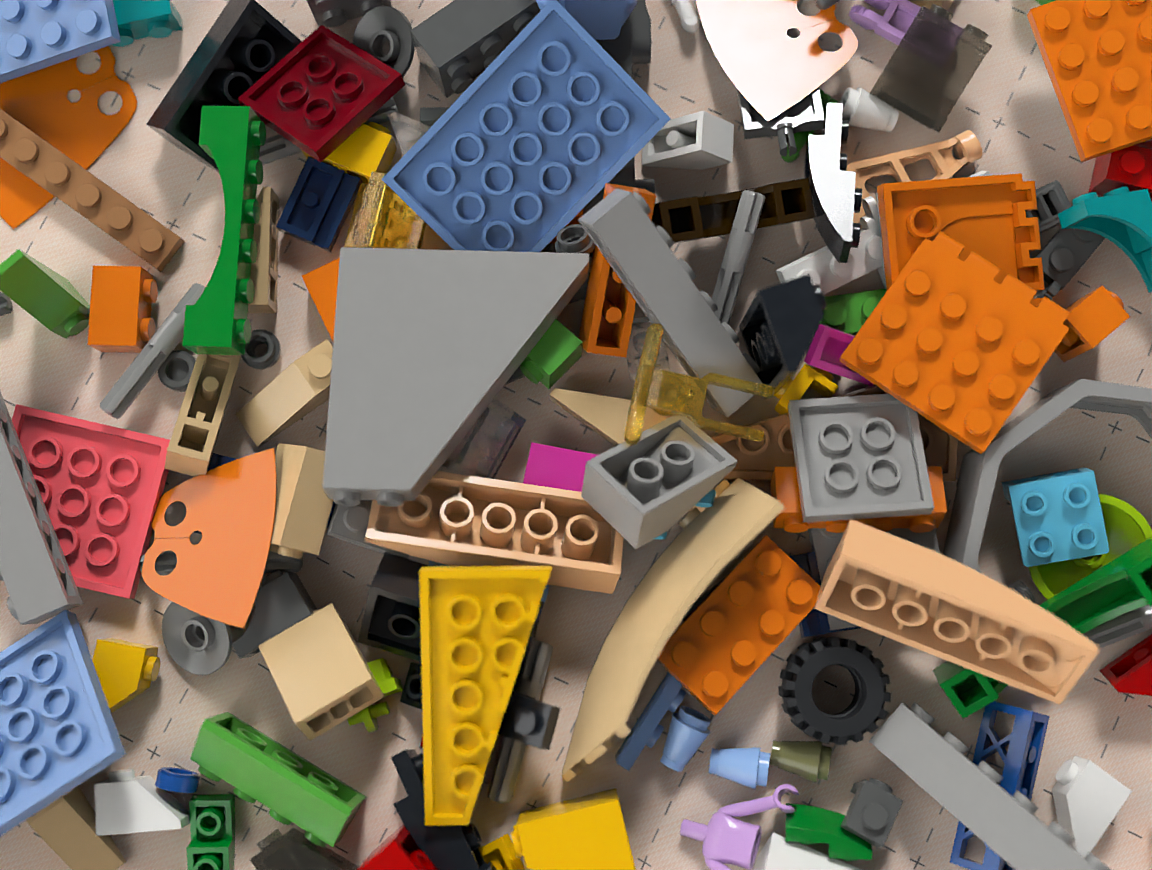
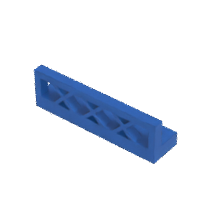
(1018, 772)

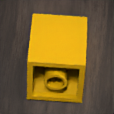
(575, 835)

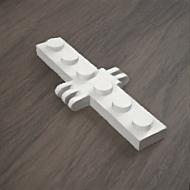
(868, 256)

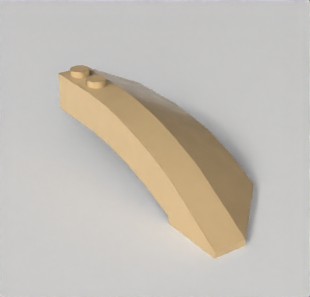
(657, 608)

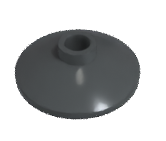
(387, 37)

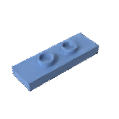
(647, 727)

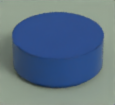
(177, 780)

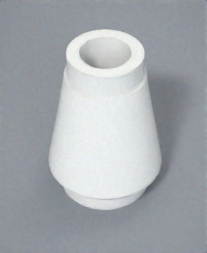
(867, 111)

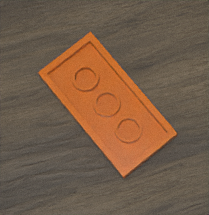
(739, 625)

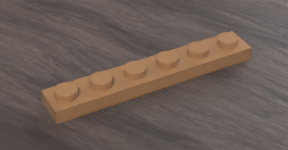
(86, 194)

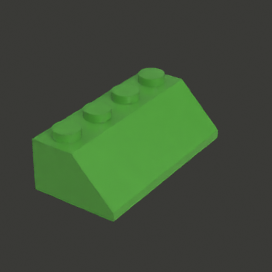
(276, 778)

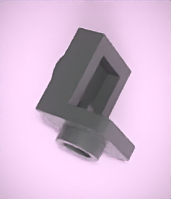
(872, 811)

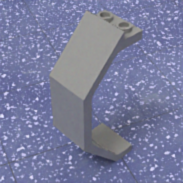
(980, 470)

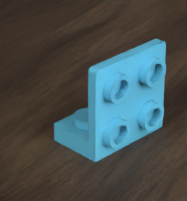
(1057, 516)

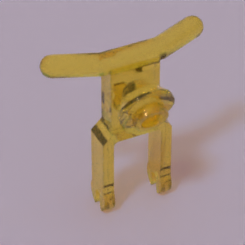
(681, 394)

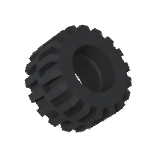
(868, 697)

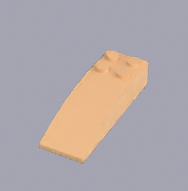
(503, 524)
(951, 613)

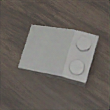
(657, 480)

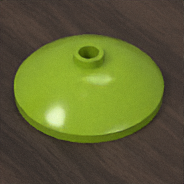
(1124, 531)

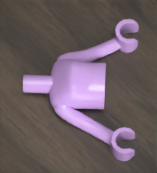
(730, 839)

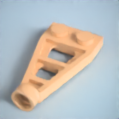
(965, 146)

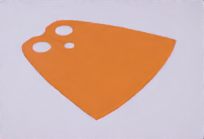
(72, 128)

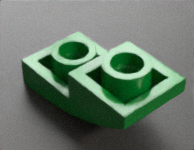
(819, 825)
(211, 832)

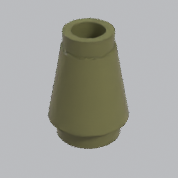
(802, 758)

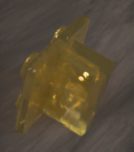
(383, 219)

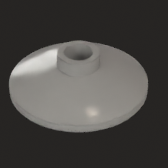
(195, 640)

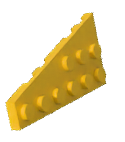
(470, 657)

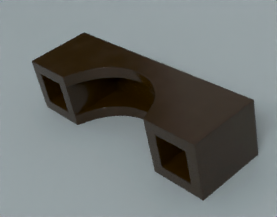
(714, 215)

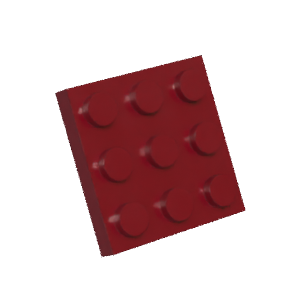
(322, 92)

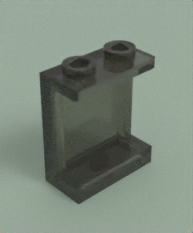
(931, 67)

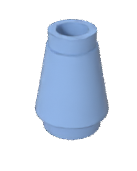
(684, 737)
(741, 765)

